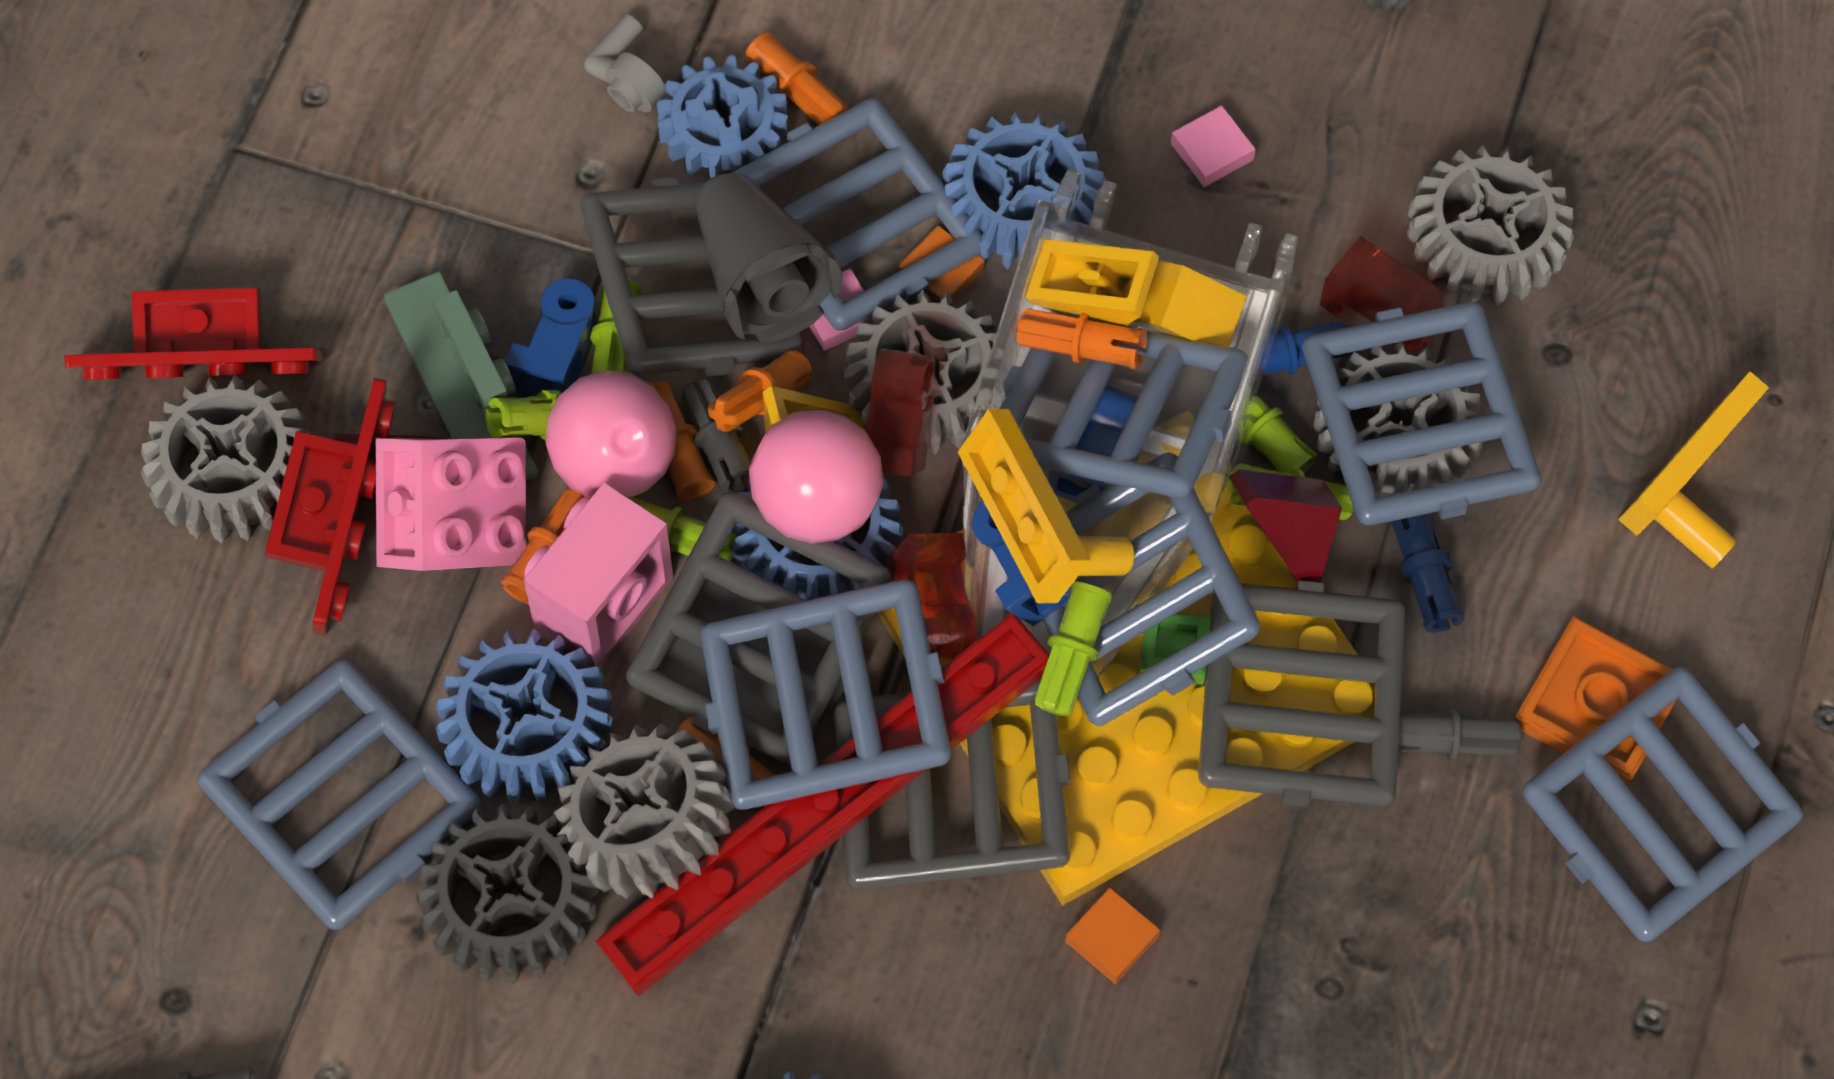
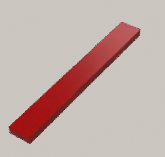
(796, 830)

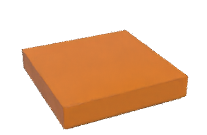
(1583, 687)

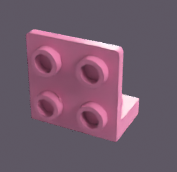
(450, 502)

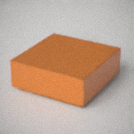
(954, 281)
(1112, 936)

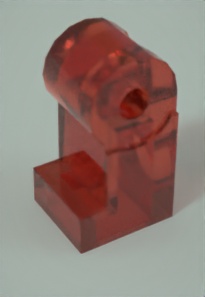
(1377, 282)
(901, 410)
(935, 568)

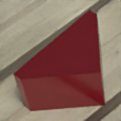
(1295, 516)

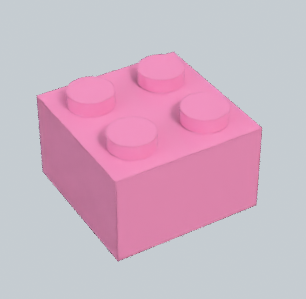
(598, 574)

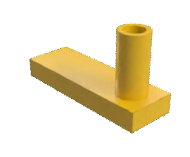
(1662, 496)
(1031, 514)

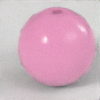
(611, 433)
(816, 476)

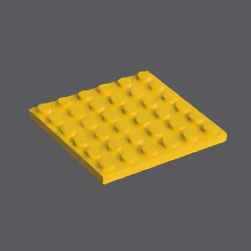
(1139, 773)

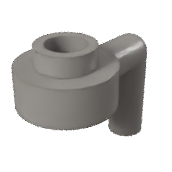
(630, 79)

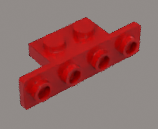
(196, 329)
(318, 511)

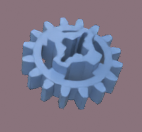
(696, 131)

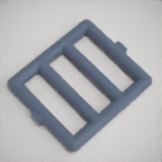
(901, 155)
(1355, 456)
(1122, 465)
(1216, 575)
(871, 761)
(1737, 846)
(298, 866)

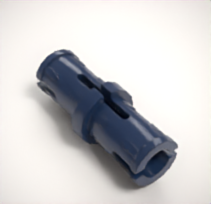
(1427, 571)

